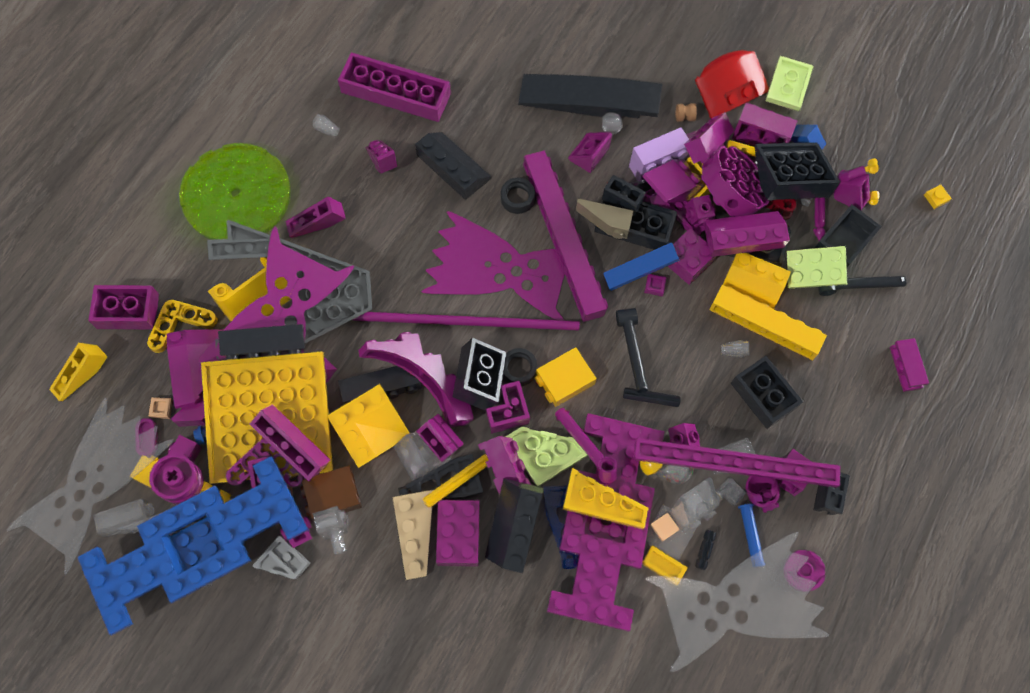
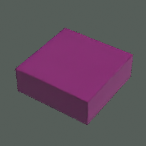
(655, 285)

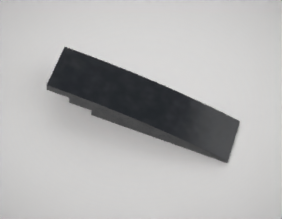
(590, 95)

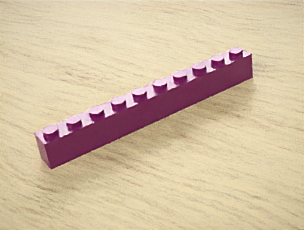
(565, 237)

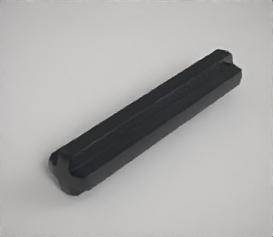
(652, 397)

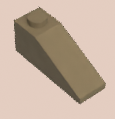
(610, 219)

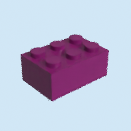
(763, 127)
(123, 307)
(458, 533)

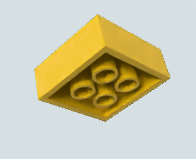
(368, 425)

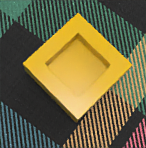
(937, 196)

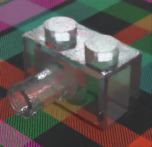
(333, 524)

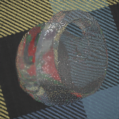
(676, 474)

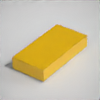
(663, 563)

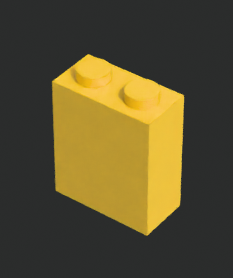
(565, 377)

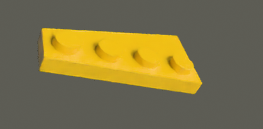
(595, 500)

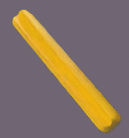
(456, 481)

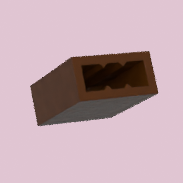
(331, 490)

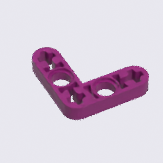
(257, 452)

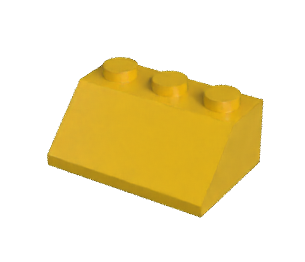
(757, 278)

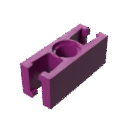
(909, 365)

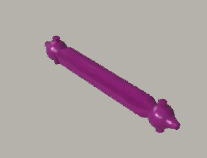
(819, 231)

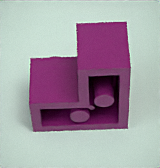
(512, 412)

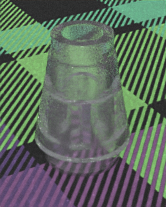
(324, 125)
(735, 349)

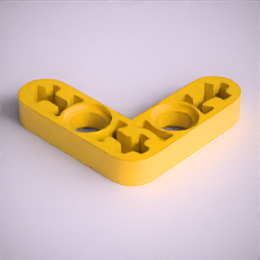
(178, 315)

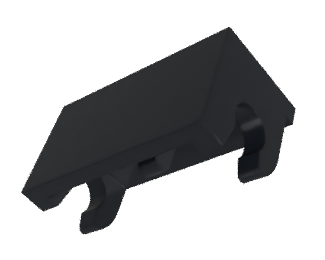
(832, 498)

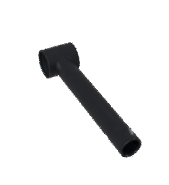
(865, 282)
(627, 319)

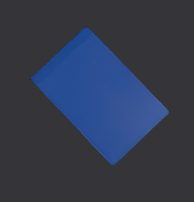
(808, 134)

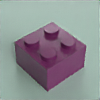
(693, 256)

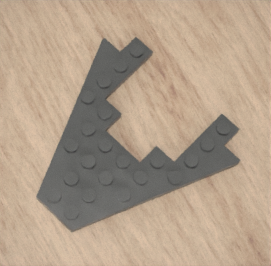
(340, 306)

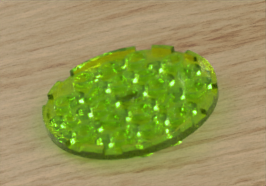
(240, 166)

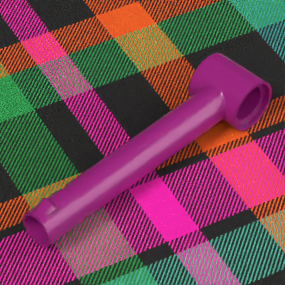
(589, 448)

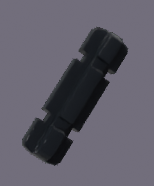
(705, 550)

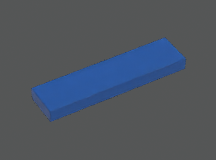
(641, 266)

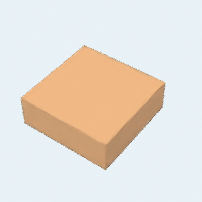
(160, 408)
(664, 527)

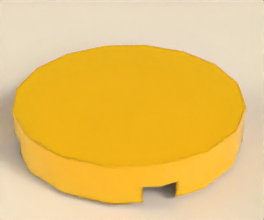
(748, 150)

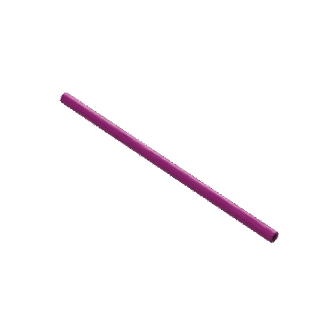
(468, 321)

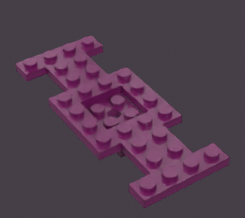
(602, 546)

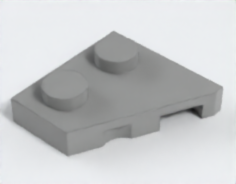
(282, 559)

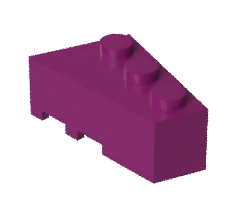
(504, 460)

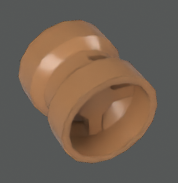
(686, 112)

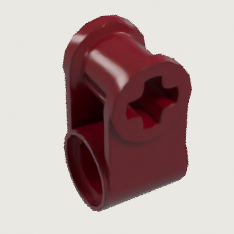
(782, 205)

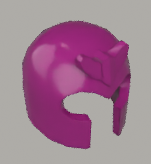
(763, 492)

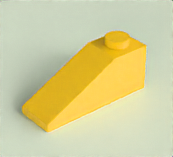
(78, 369)

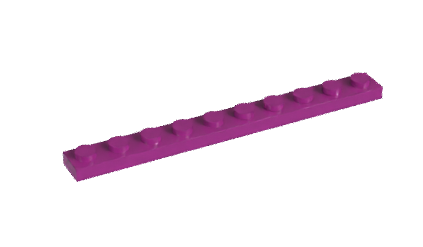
(737, 462)

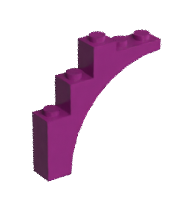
(427, 368)

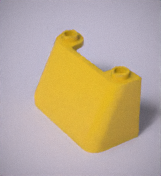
(234, 301)

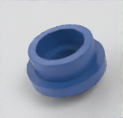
(200, 435)

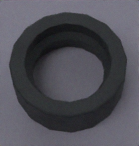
(522, 184)
(523, 353)

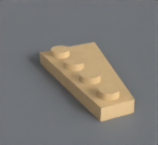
(414, 532)

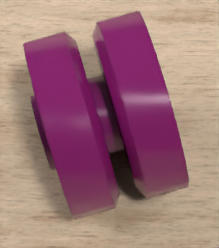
(176, 478)

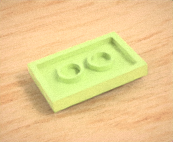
(789, 83)
(817, 267)

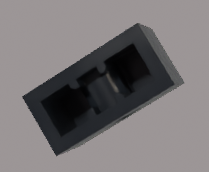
(623, 194)

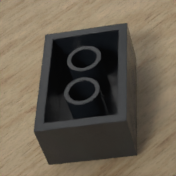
(479, 374)
(766, 392)

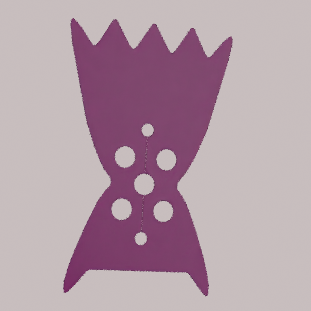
(284, 263)
(465, 270)

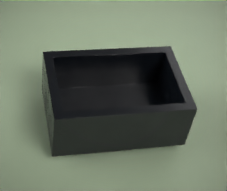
(851, 230)

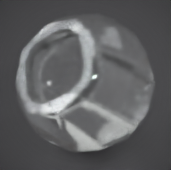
(612, 123)

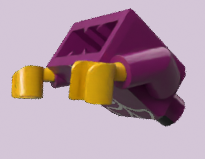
(855, 186)

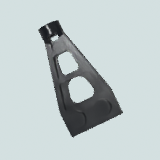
(468, 489)

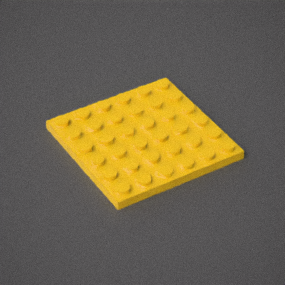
(243, 387)

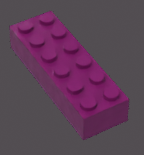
(394, 87)

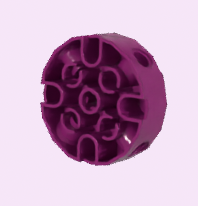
(734, 182)

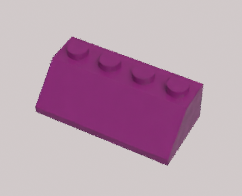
(746, 233)

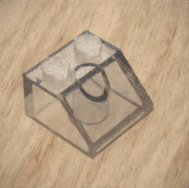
(417, 456)
(695, 506)

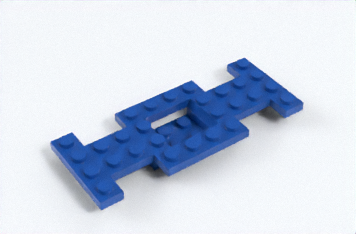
(195, 553)

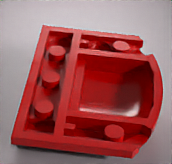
(731, 81)

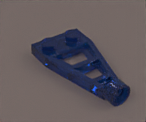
(553, 498)

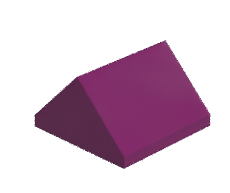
(591, 150)

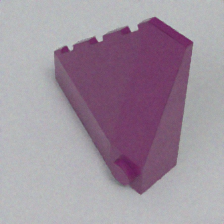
(183, 352)

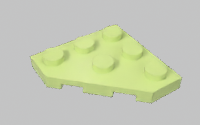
(546, 453)

